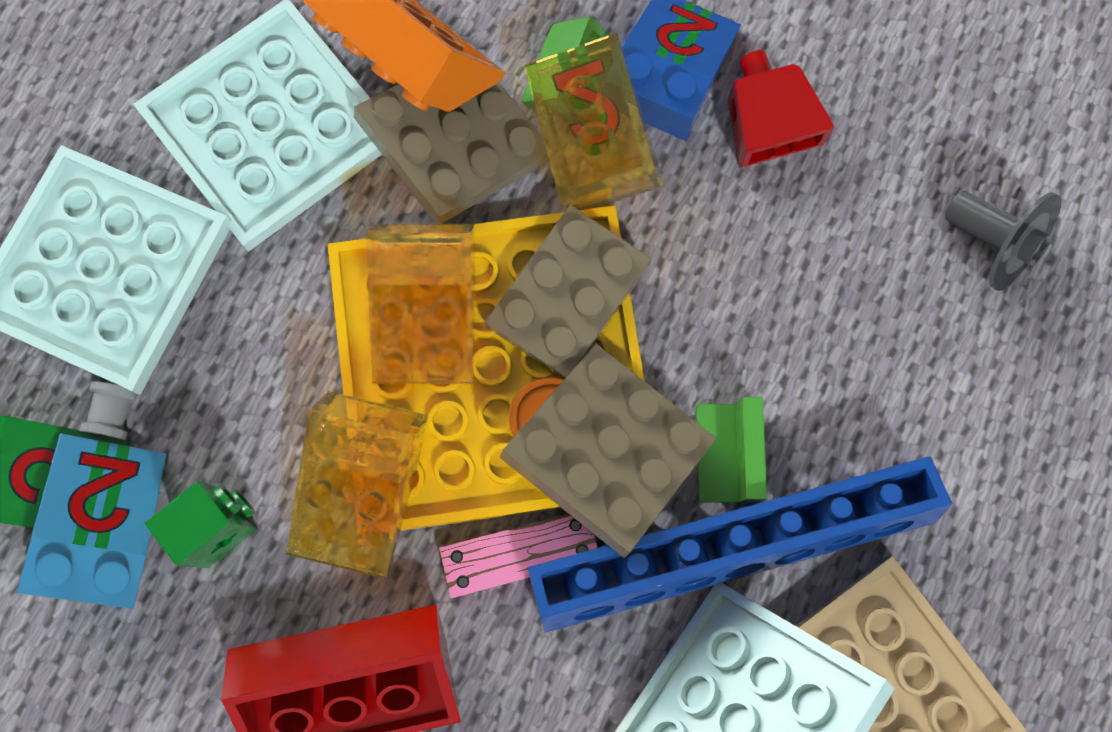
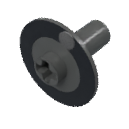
(1019, 240)

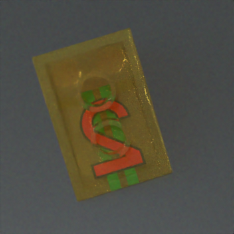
(593, 125)

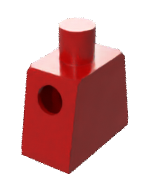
(774, 111)

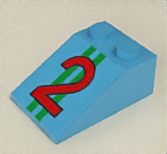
(91, 523)

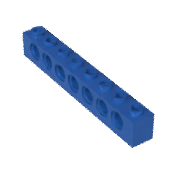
(739, 543)

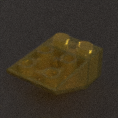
(421, 303)
(354, 483)

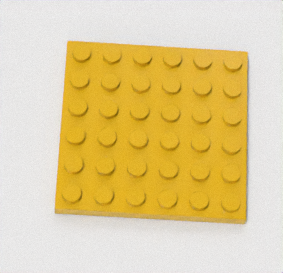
(467, 423)

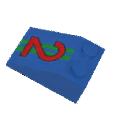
(676, 60)

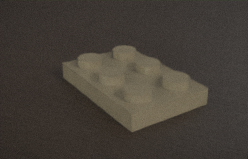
(568, 292)

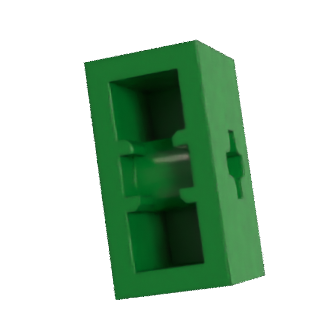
(202, 524)

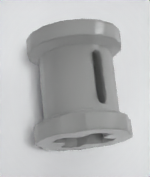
(108, 410)

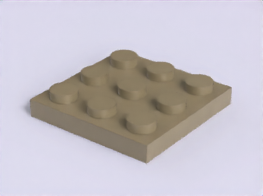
(453, 155)
(608, 449)

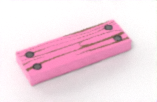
(507, 554)

